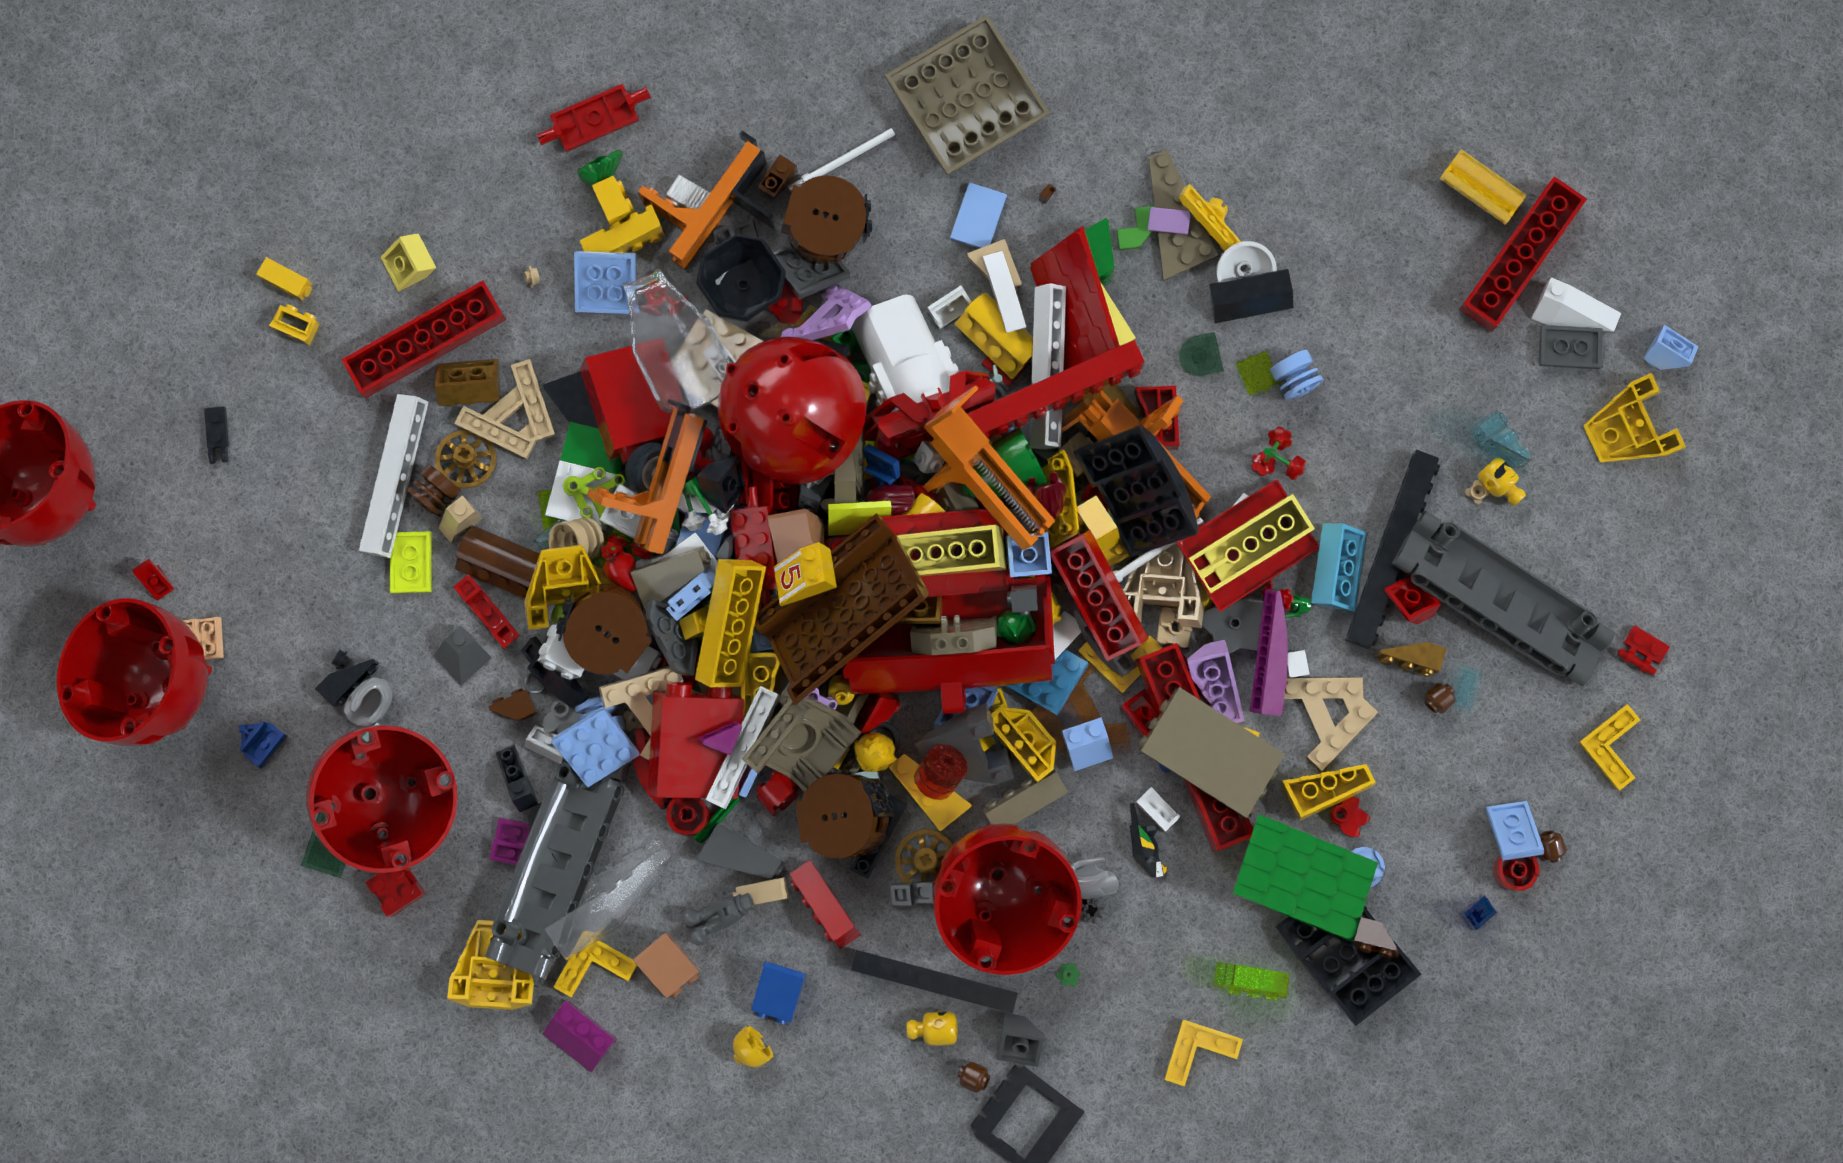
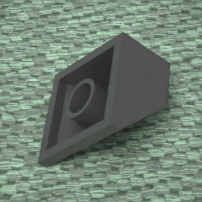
(461, 655)
(1020, 1041)

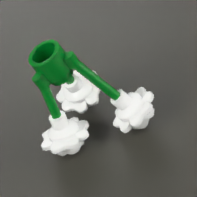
(695, 522)

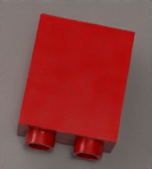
(622, 403)
(677, 759)

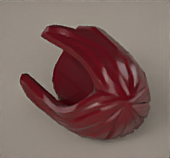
(1050, 496)
(901, 497)

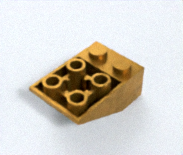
(1423, 657)

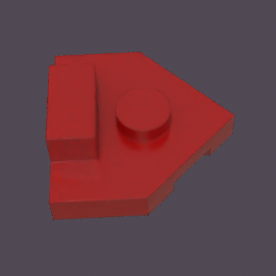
(789, 308)

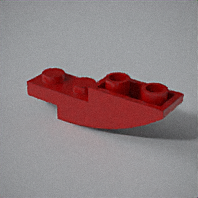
(642, 766)

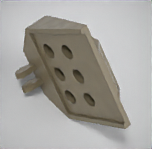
(849, 478)
(954, 636)

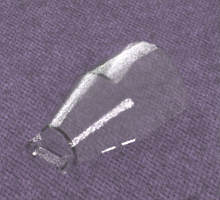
(674, 344)
(609, 899)

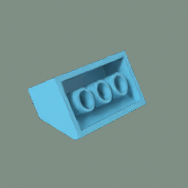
(1339, 567)

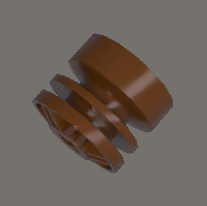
(433, 490)

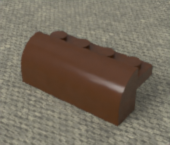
(496, 561)

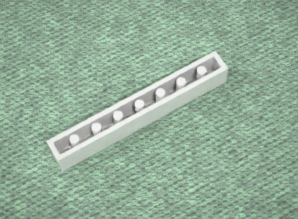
(1048, 358)
(393, 476)

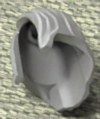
(368, 701)
(1093, 880)

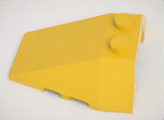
(485, 982)

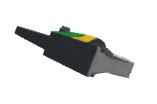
(1145, 845)

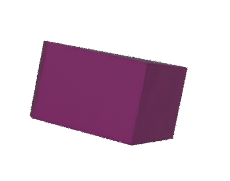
(722, 738)

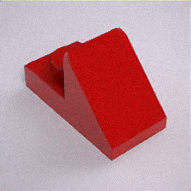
(153, 579)

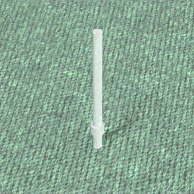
(845, 158)
(1145, 558)

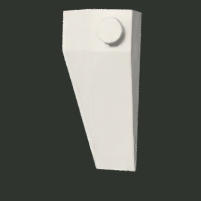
(1568, 306)

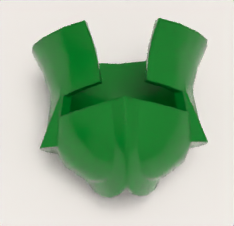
(1015, 628)

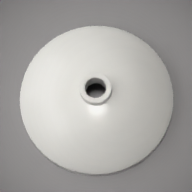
(1248, 253)

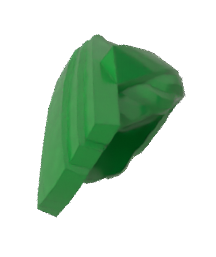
(600, 168)

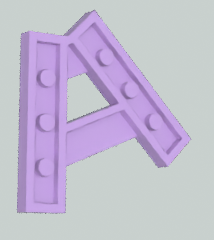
(822, 321)

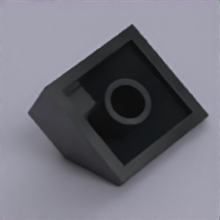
(722, 482)

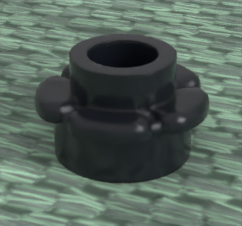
(340, 659)

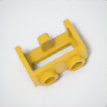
(291, 331)

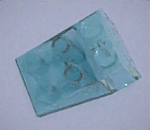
(1497, 438)

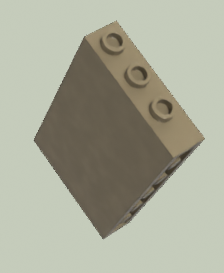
(1211, 752)

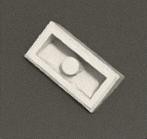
(541, 743)

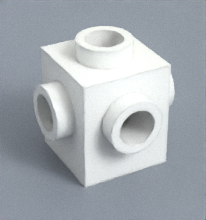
(928, 458)

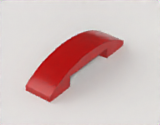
(486, 611)

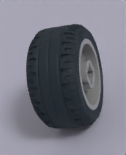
(642, 466)

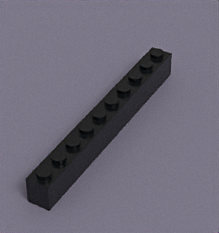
(1382, 573)

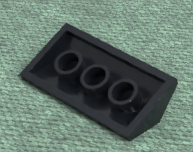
(1251, 295)

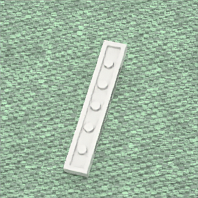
(733, 765)

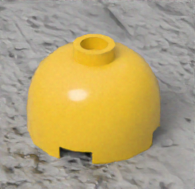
(750, 1048)

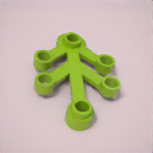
(581, 489)

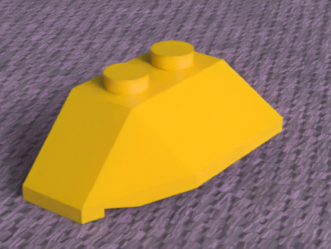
(1025, 740)

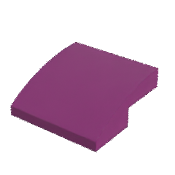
(509, 840)

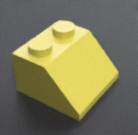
(408, 261)

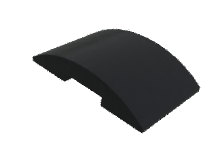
(1140, 489)
(1350, 977)

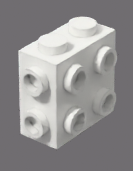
(555, 656)

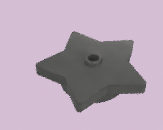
(1242, 637)

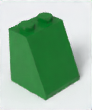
(1101, 249)

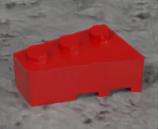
(1150, 400)

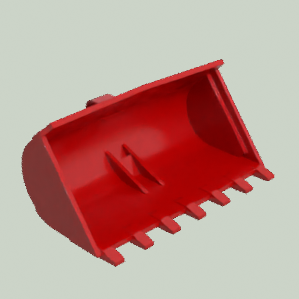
(892, 667)

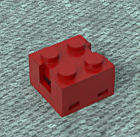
(395, 890)

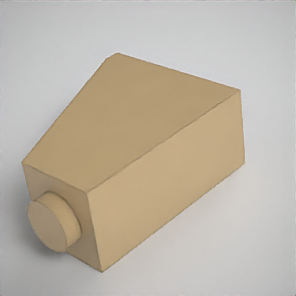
(976, 259)
(458, 519)
(765, 891)

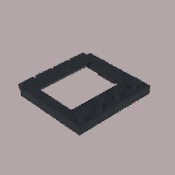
(1052, 1136)

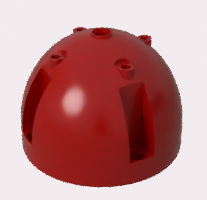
(802, 409)
(43, 475)
(131, 674)
(412, 816)
(1021, 922)

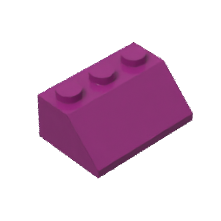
(579, 1035)

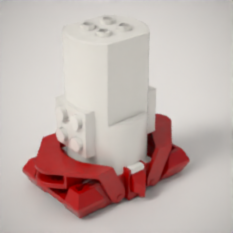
(910, 376)

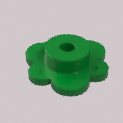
(1062, 974)

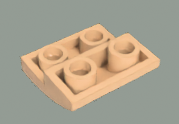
(209, 635)

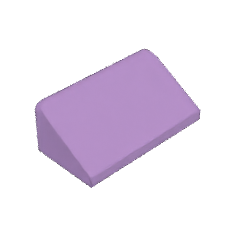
(1169, 220)

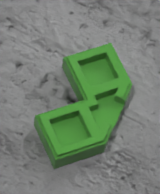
(1134, 237)

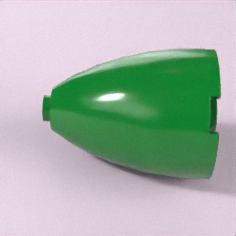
(1018, 456)

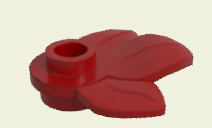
(1352, 817)

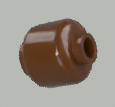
(1440, 698)
(1553, 846)
(974, 1077)

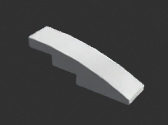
(1004, 292)

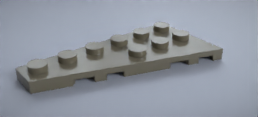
(1177, 251)

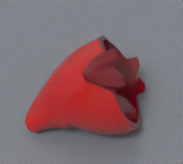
(619, 569)

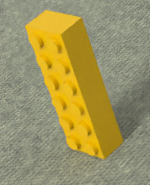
(730, 623)

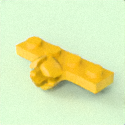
(1210, 215)

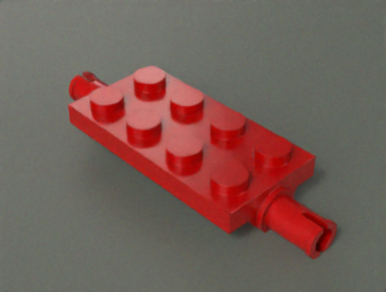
(594, 117)
(754, 540)

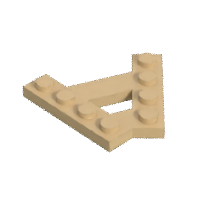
(490, 425)
(633, 693)
(1332, 738)

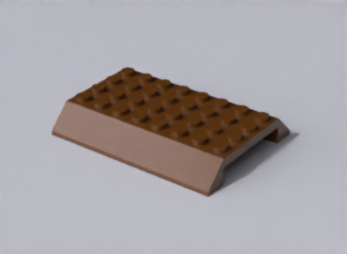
(832, 627)

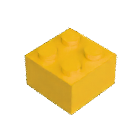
(612, 199)
(1095, 518)

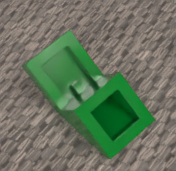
(847, 337)

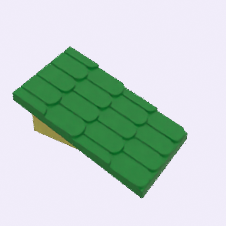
(1305, 878)

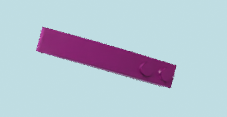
(1271, 658)

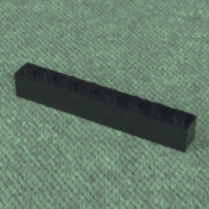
(934, 981)

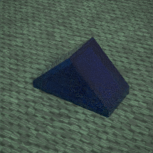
(1478, 913)

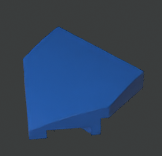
(881, 466)
(260, 741)

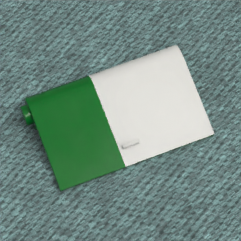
(580, 456)

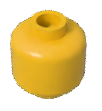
(840, 690)

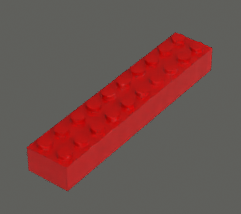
(1059, 390)
(1162, 674)

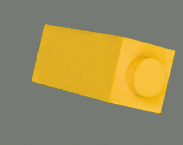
(284, 279)

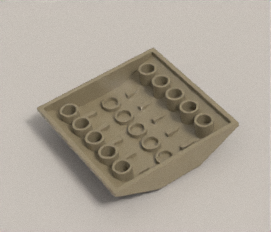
(966, 95)

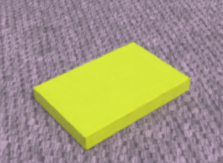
(848, 517)
(411, 563)

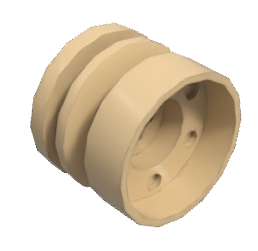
(578, 532)

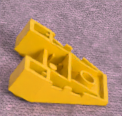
(1625, 429)
(555, 578)

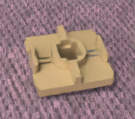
(1073, 444)
(1164, 632)

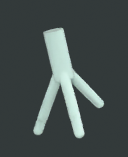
(997, 378)

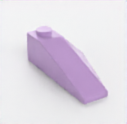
(1214, 675)

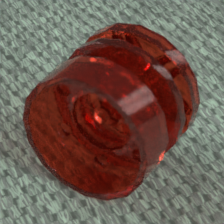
(940, 772)

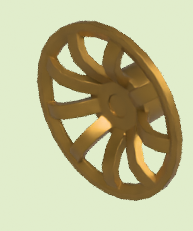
(465, 458)
(924, 858)

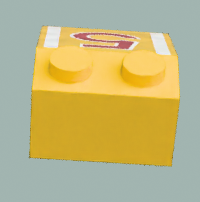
(805, 574)

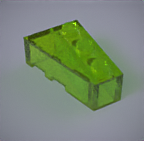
(1251, 980)

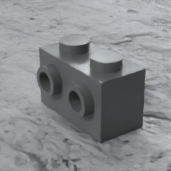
(1023, 598)

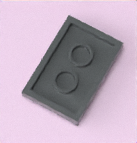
(1570, 347)

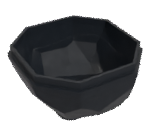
(737, 262)

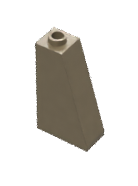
(669, 574)

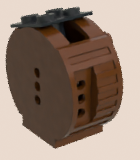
(826, 219)
(604, 629)
(844, 815)

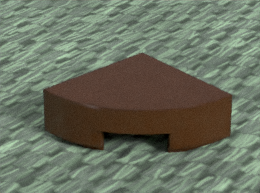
(1046, 194)

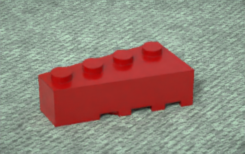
(824, 904)

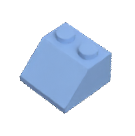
(1030, 561)
(1087, 744)

